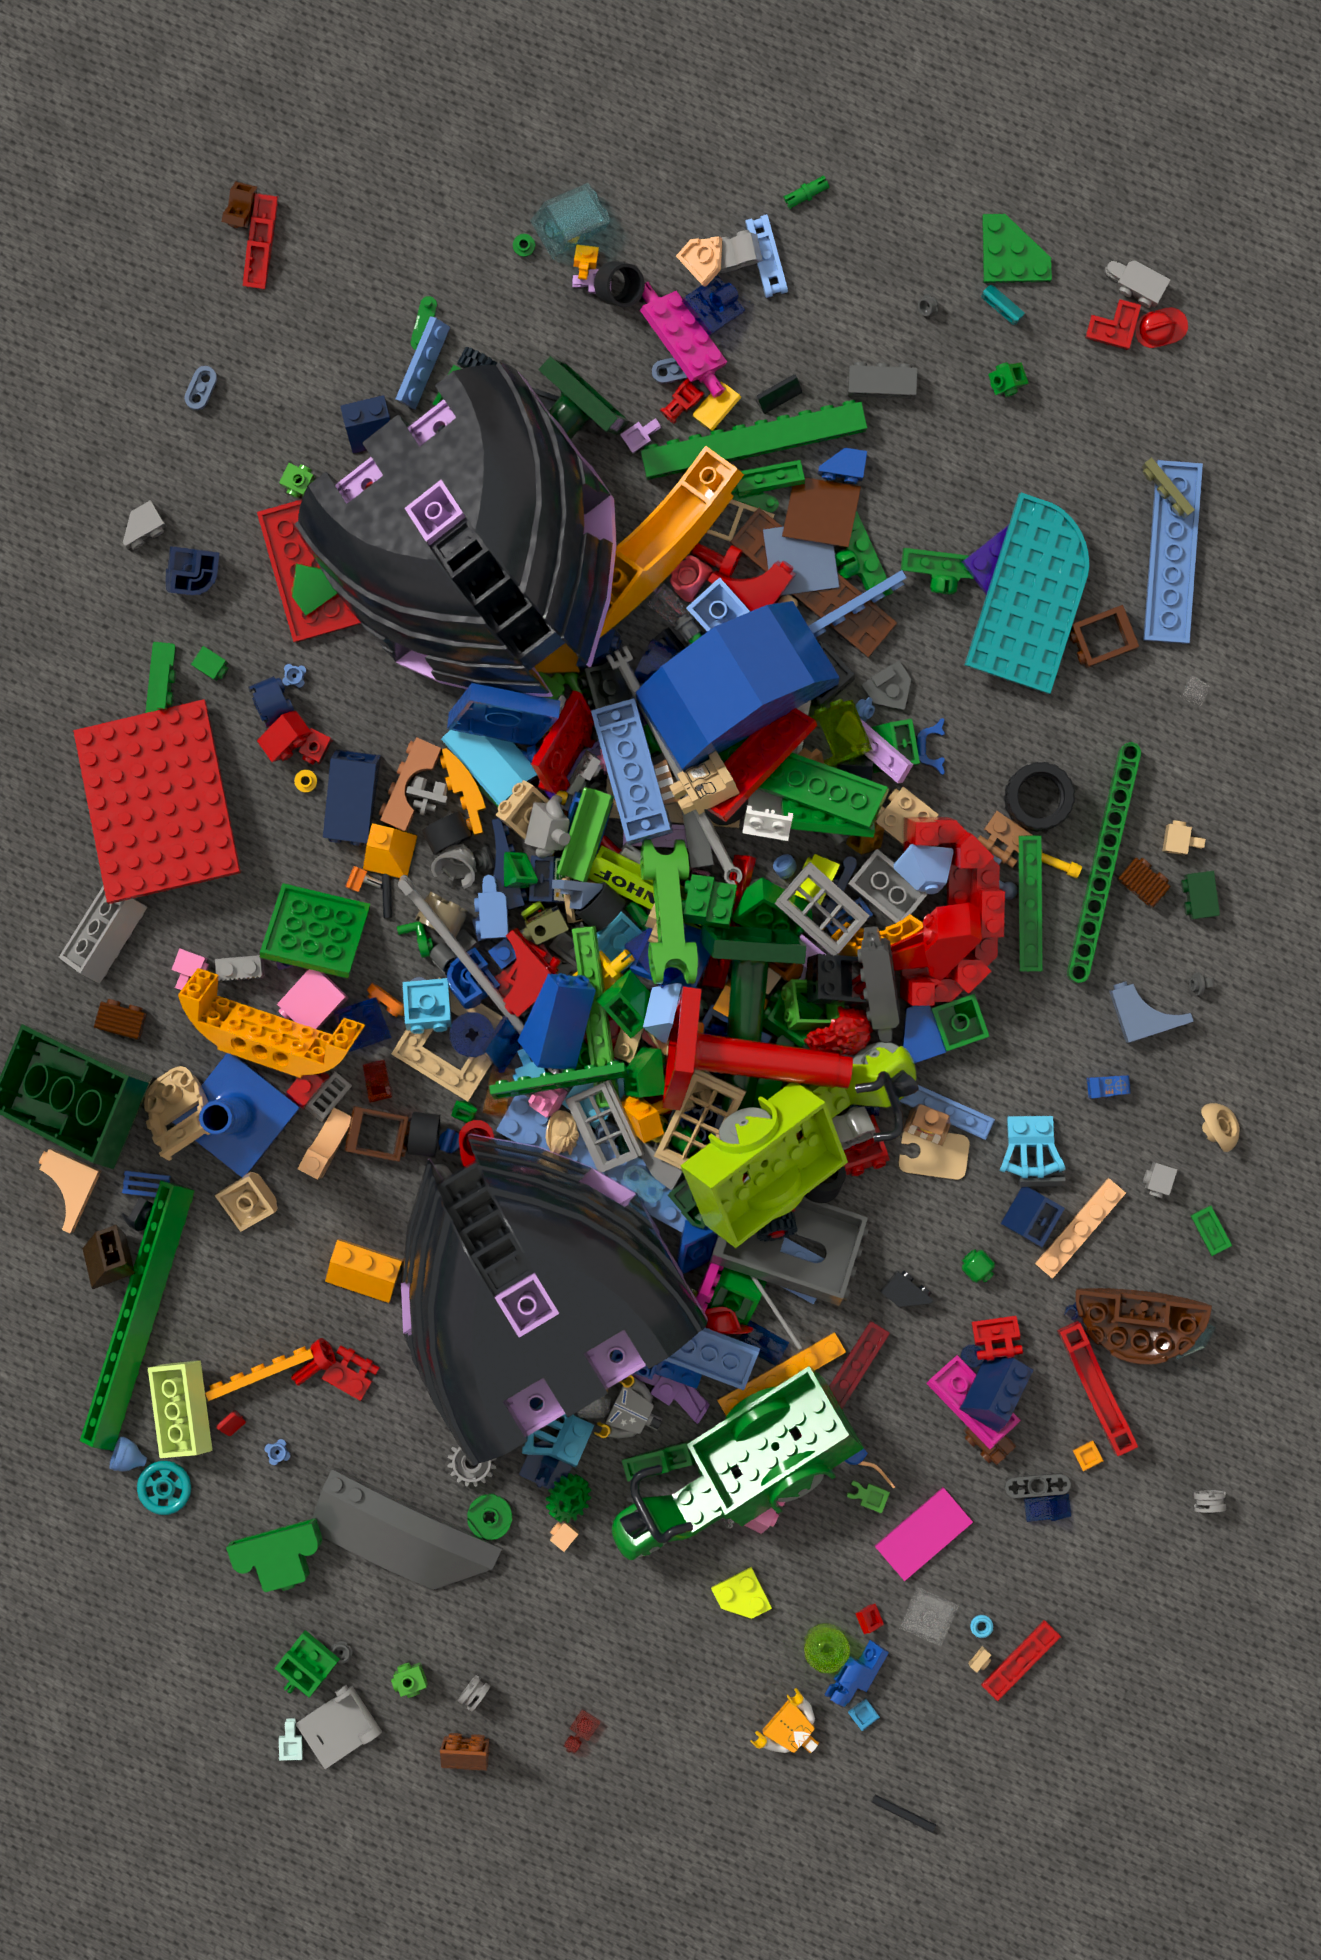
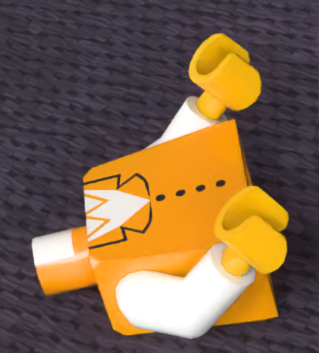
(789, 1727)

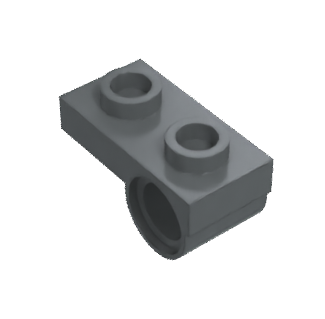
(444, 956)

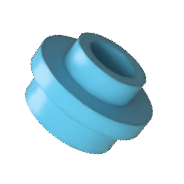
(981, 1633)

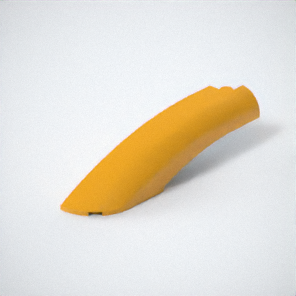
(670, 533)

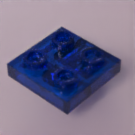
(714, 305)
(367, 1013)

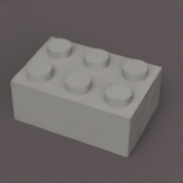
(885, 888)

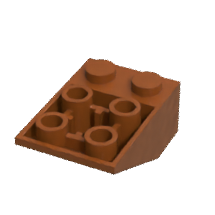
(464, 1752)

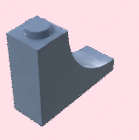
(1138, 1018)

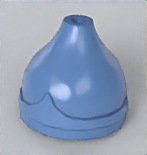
(126, 1456)

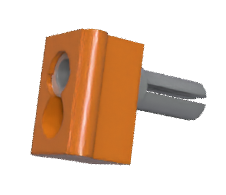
(358, 877)

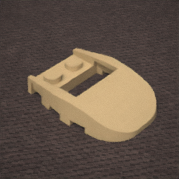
(169, 1099)

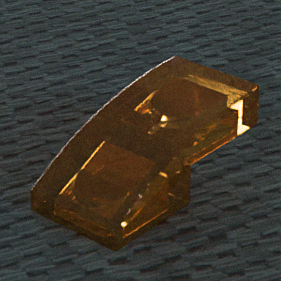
(498, 1106)

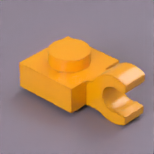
(585, 259)

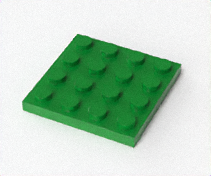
(315, 930)

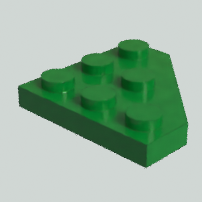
(1011, 253)

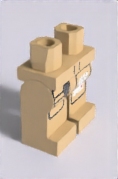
(704, 785)

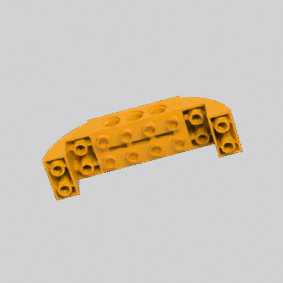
(262, 1035)

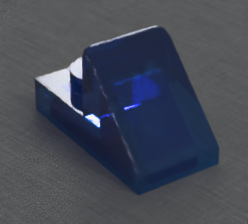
(1047, 1507)

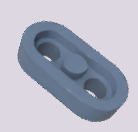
(673, 370)
(200, 388)

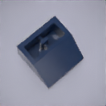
(1032, 1215)

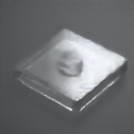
(929, 1616)

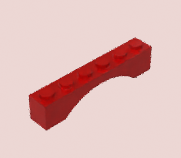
(1097, 1389)

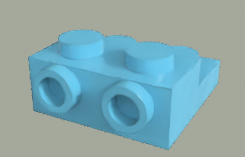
(616, 935)
(427, 1005)

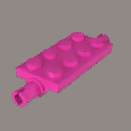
(684, 338)

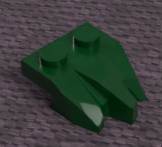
(686, 1203)

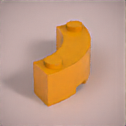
(893, 933)

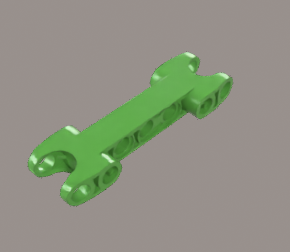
(671, 946)

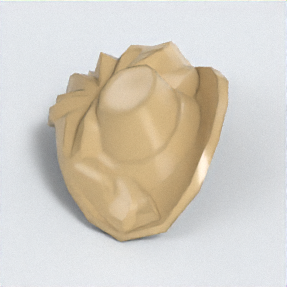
(561, 1132)

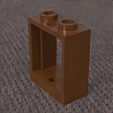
(1124, 627)
(354, 1128)

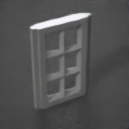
(807, 924)
(621, 1118)

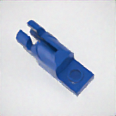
(857, 1674)

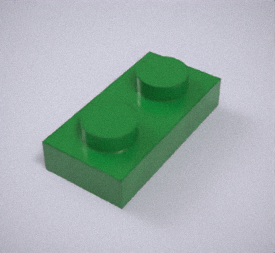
(1211, 1230)

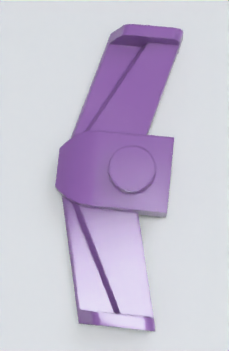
(686, 1396)

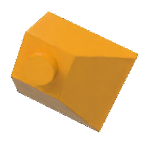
(389, 851)

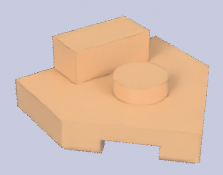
(702, 258)

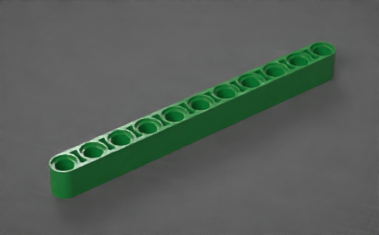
(1110, 853)

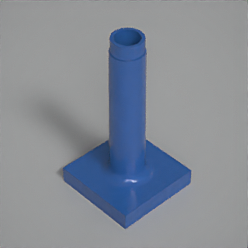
(503, 714)
(254, 1111)

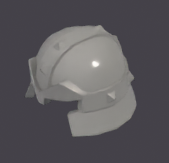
(457, 863)

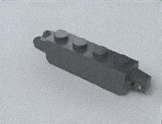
(880, 983)

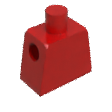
(305, 1088)

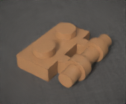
(1005, 831)

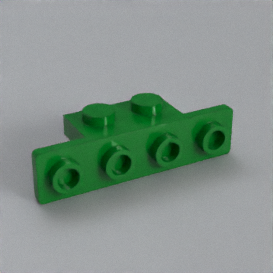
(161, 677)

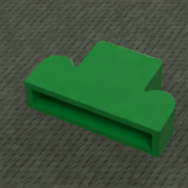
(277, 1554)

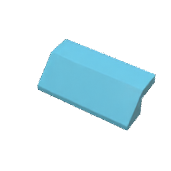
(491, 762)

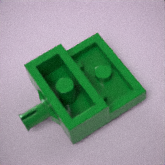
(306, 1664)

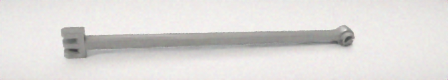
(703, 819)
(408, 888)

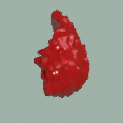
(844, 1035)

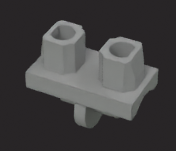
(418, 791)

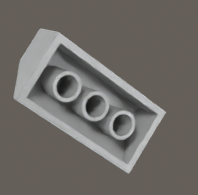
(101, 936)

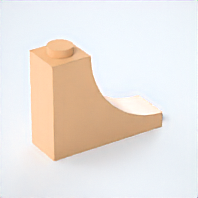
(325, 1145)
(74, 1180)

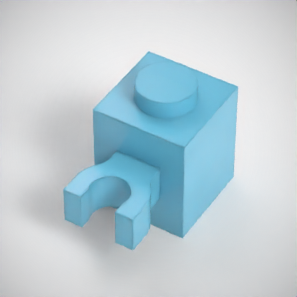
(528, 1067)

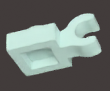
(290, 1745)

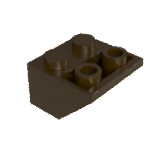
(108, 1257)

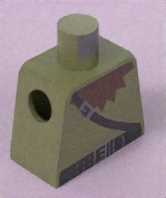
(552, 923)

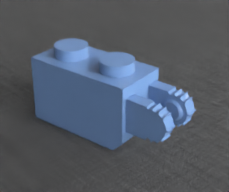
(492, 911)

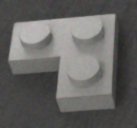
(586, 768)

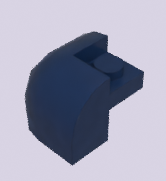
(191, 570)

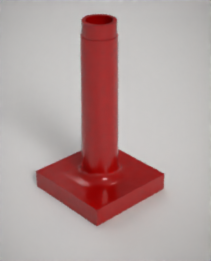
(706, 1052)

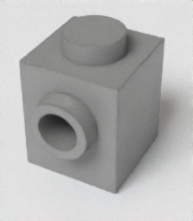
(1159, 1179)

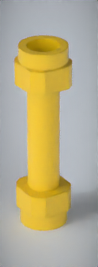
(1072, 868)

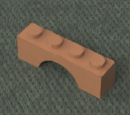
(421, 757)

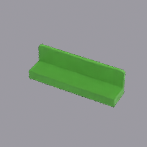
(585, 834)

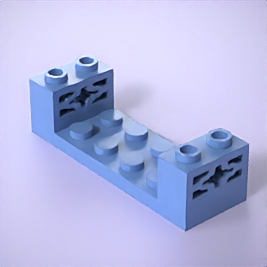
(631, 771)

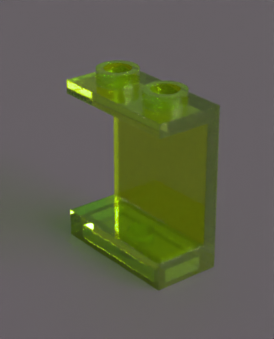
(843, 731)

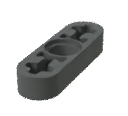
(1053, 1479)

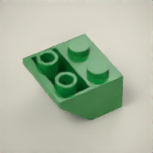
(901, 737)
(626, 1003)
(645, 1073)

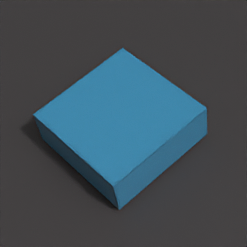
(863, 1714)

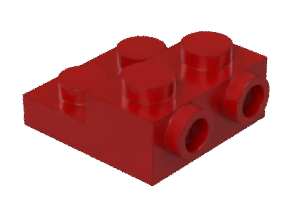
(866, 1154)

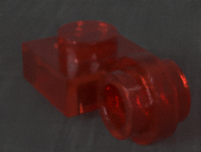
(584, 1727)

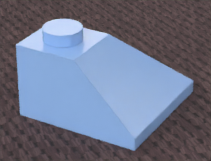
(925, 867)

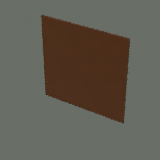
(822, 512)

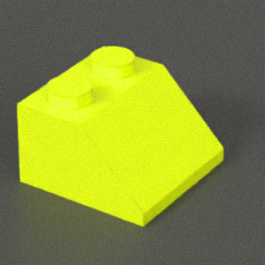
(827, 867)

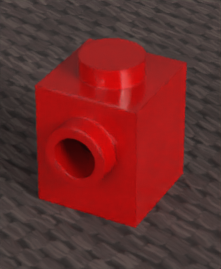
(315, 747)

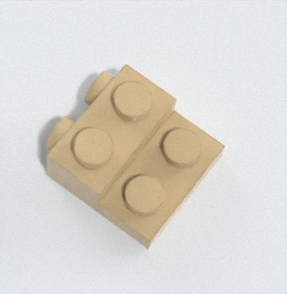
(518, 808)

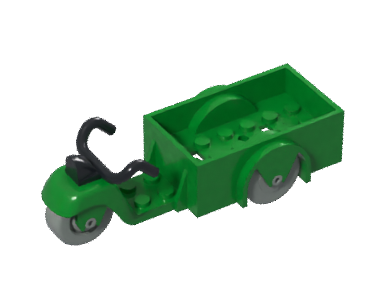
(771, 1462)

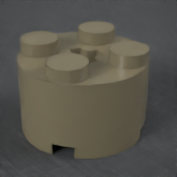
(449, 913)

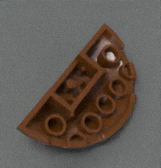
(1141, 1324)

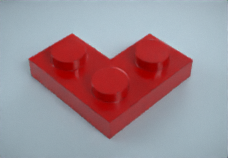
(1116, 331)

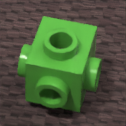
(292, 475)
(412, 1672)

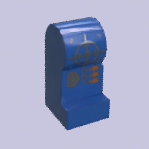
(1108, 1086)

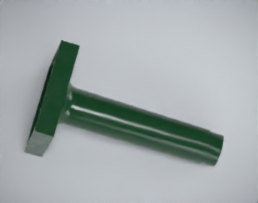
(579, 401)
(751, 953)

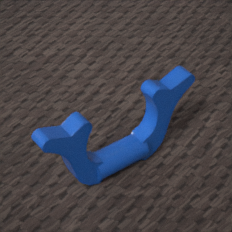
(921, 746)

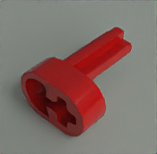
(726, 564)
(323, 1359)

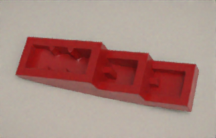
(260, 241)

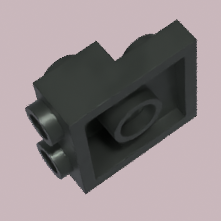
(603, 686)

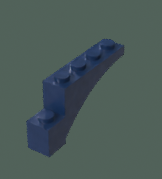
(514, 896)

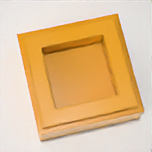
(1087, 1455)

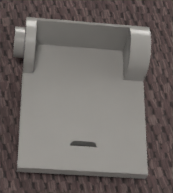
(339, 1724)

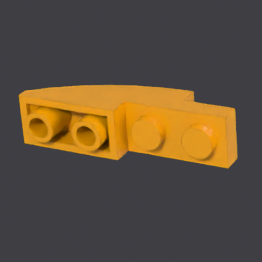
(462, 782)

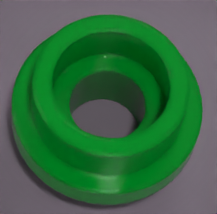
(523, 252)

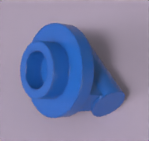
(449, 1141)

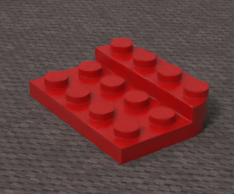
(564, 744)

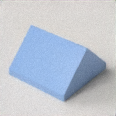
(662, 1010)

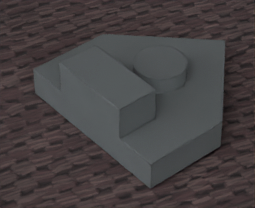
(889, 687)

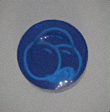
(969, 1355)

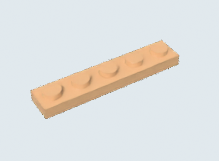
(1080, 1228)

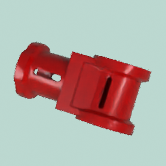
(683, 400)

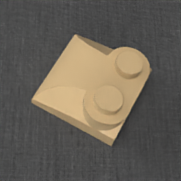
(247, 1200)

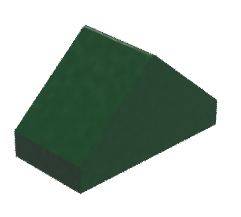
(71, 1095)

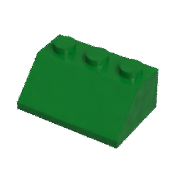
(759, 910)

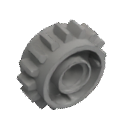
(468, 1473)

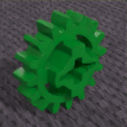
(568, 1498)

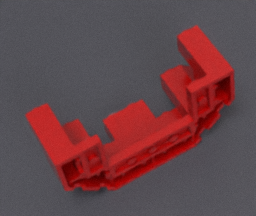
(971, 880)

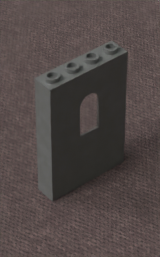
(819, 1222)

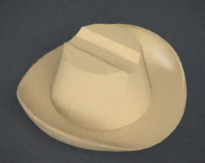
(1220, 1125)

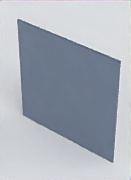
(811, 561)

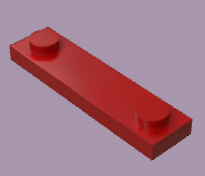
(1020, 1660)

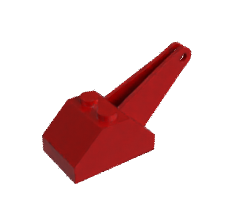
(946, 940)

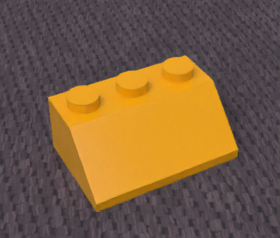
(363, 1270)

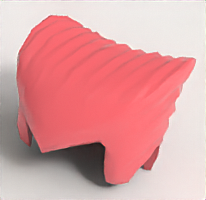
(689, 577)

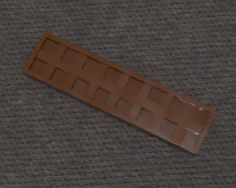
(862, 630)

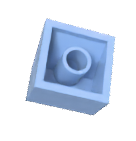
(716, 605)

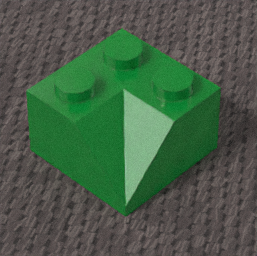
(960, 1022)

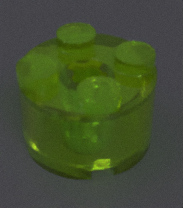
(814, 1642)

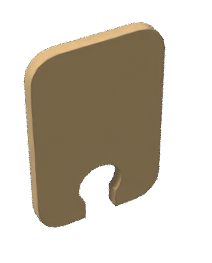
(937, 1160)

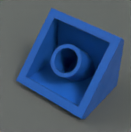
(695, 1247)

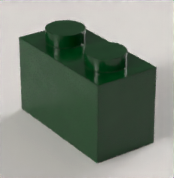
(1201, 895)

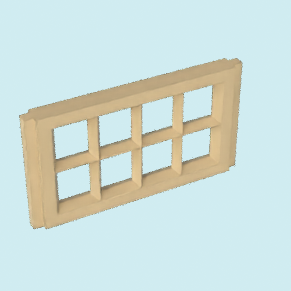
(718, 1086)

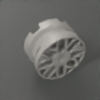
(1209, 1501)
(474, 1693)

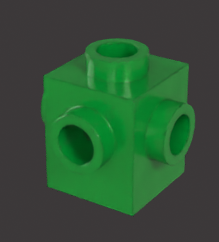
(1008, 378)

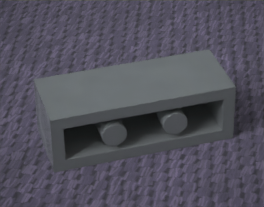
(882, 381)

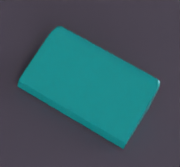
(1002, 304)

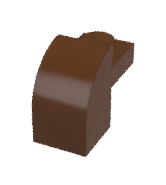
(240, 205)

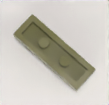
(1167, 489)

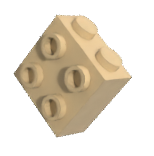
(902, 805)

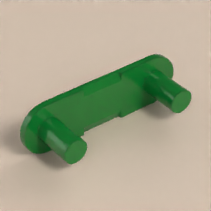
(426, 309)
(762, 500)

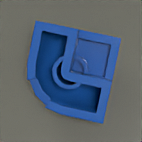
(464, 985)

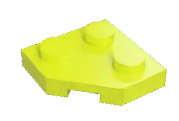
(742, 1594)

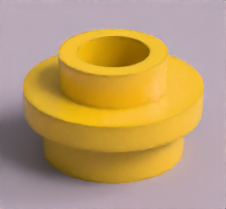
(298, 781)

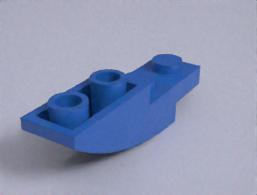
(666, 1370)

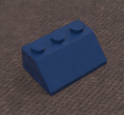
(996, 1391)

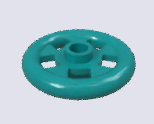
(174, 1504)

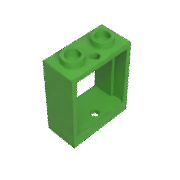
(791, 1012)

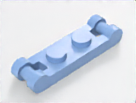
(771, 264)

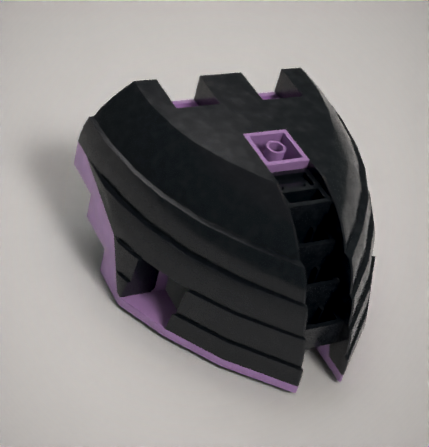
(472, 539)
(526, 1286)

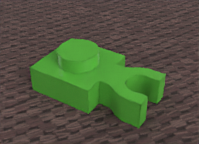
(872, 1496)

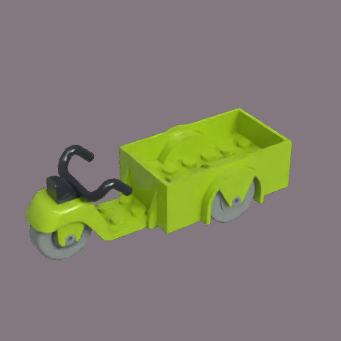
(776, 1162)

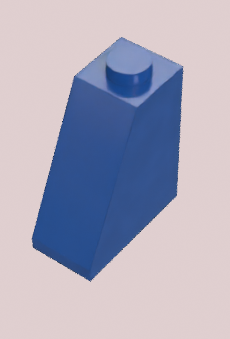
(921, 1033)

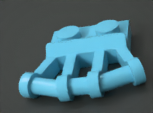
(1031, 1132)
(569, 1442)

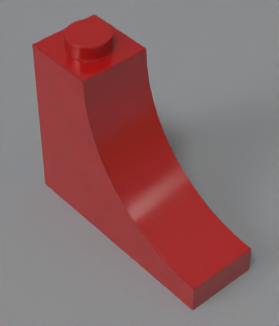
(762, 589)
(530, 976)

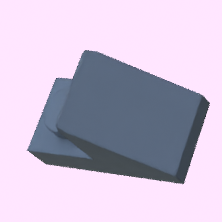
(580, 892)

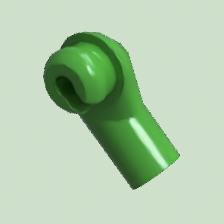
(571, 680)

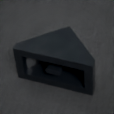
(858, 766)

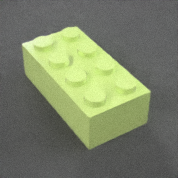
(180, 1409)

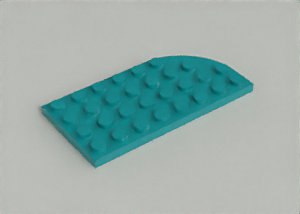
(1031, 596)

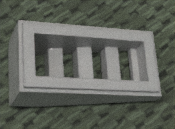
(328, 1108)

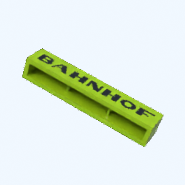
(625, 878)

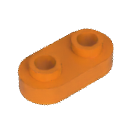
(393, 1005)

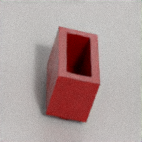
(284, 736)

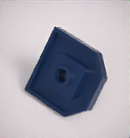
(543, 1468)

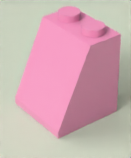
(312, 1000)

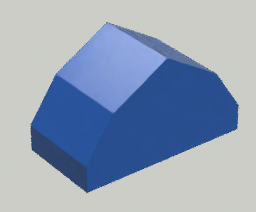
(735, 682)

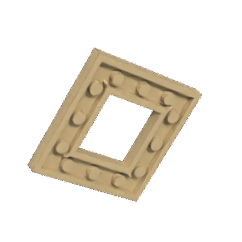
(460, 1082)

